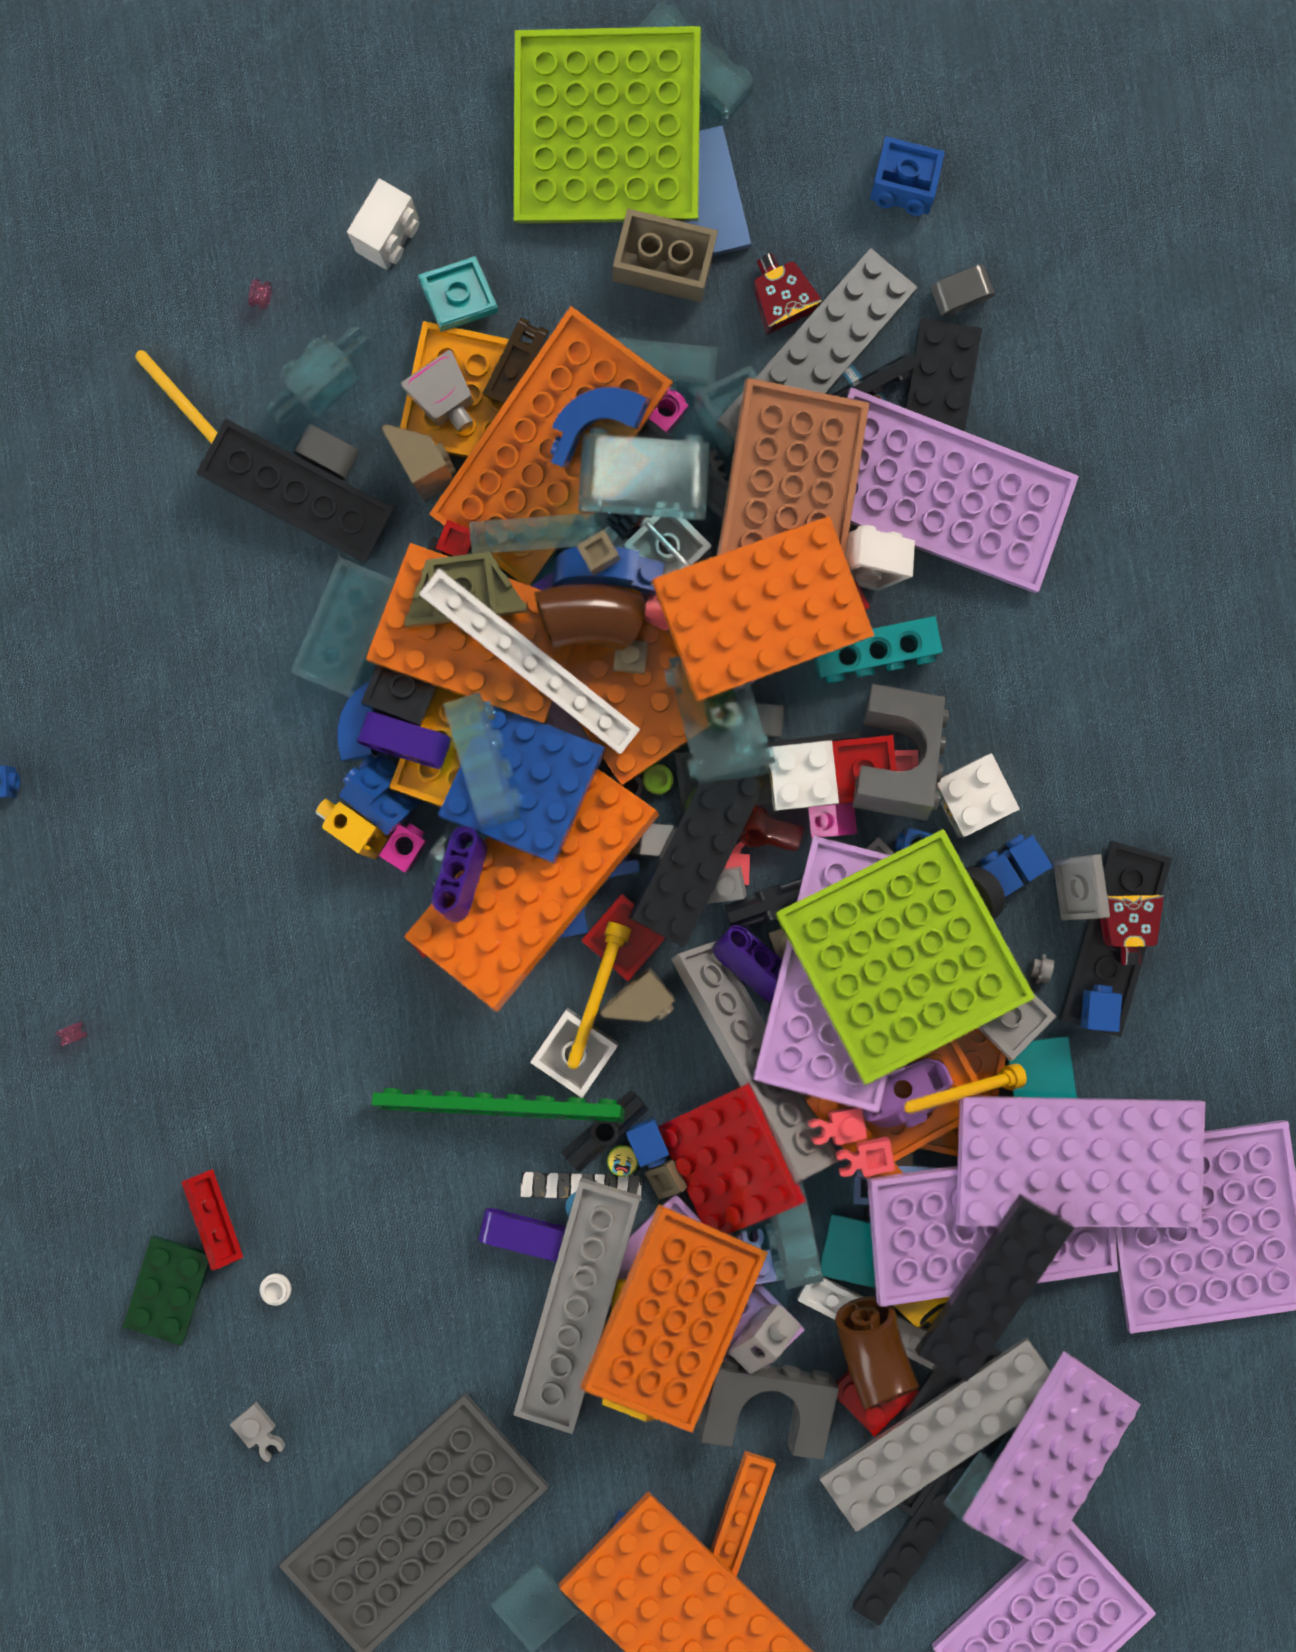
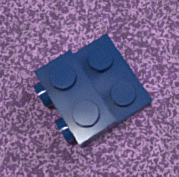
(907, 176)
(371, 796)

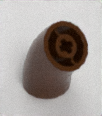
(590, 615)
(874, 1352)

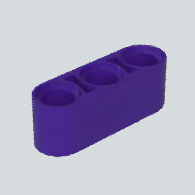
(404, 740)
(464, 887)
(749, 960)
(521, 1234)

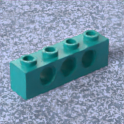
(922, 632)

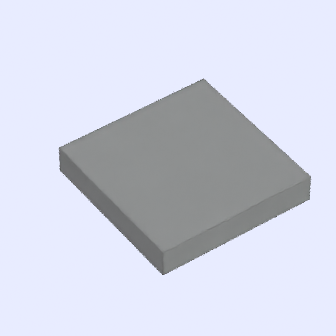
(1081, 887)

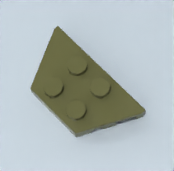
(476, 574)

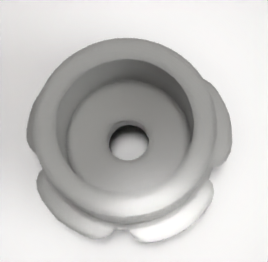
(1042, 969)

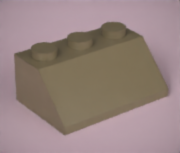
(664, 255)
(422, 460)
(641, 999)

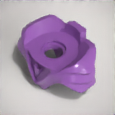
(925, 1079)

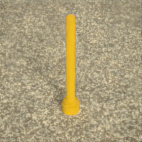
(176, 395)
(615, 937)
(1010, 1078)

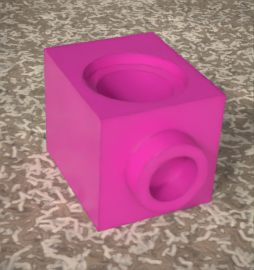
(677, 405)
(832, 820)
(392, 854)

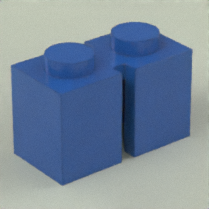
(1026, 858)

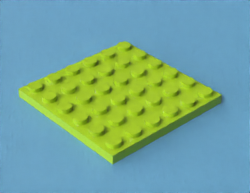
(606, 124)
(904, 956)

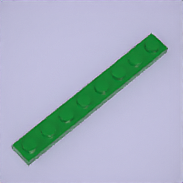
(511, 1106)

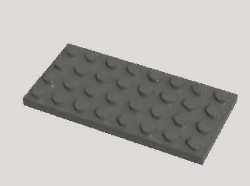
(414, 1525)

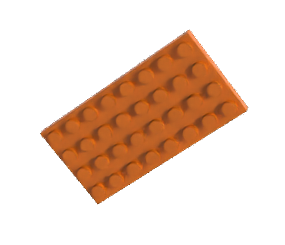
(511, 464)
(529, 902)
(669, 1593)

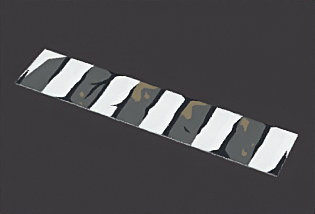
(564, 1184)

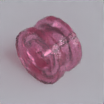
(260, 294)
(71, 1034)

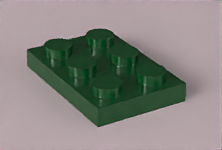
(167, 1290)

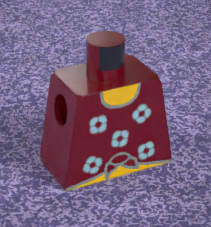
(783, 294)
(1132, 924)

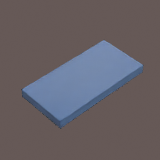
(719, 195)

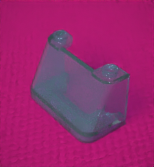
(643, 475)
(720, 754)

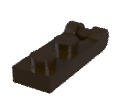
(515, 360)

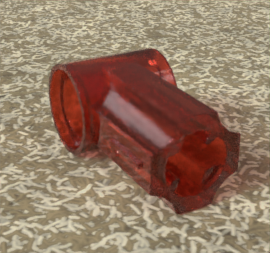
(765, 830)

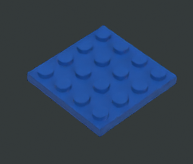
(551, 776)

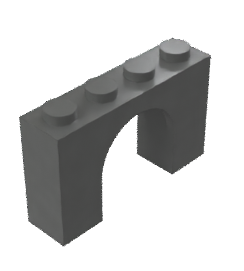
(921, 719)
(812, 1395)

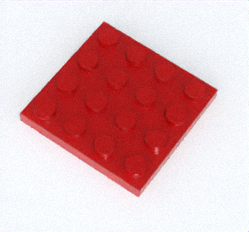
(731, 1162)

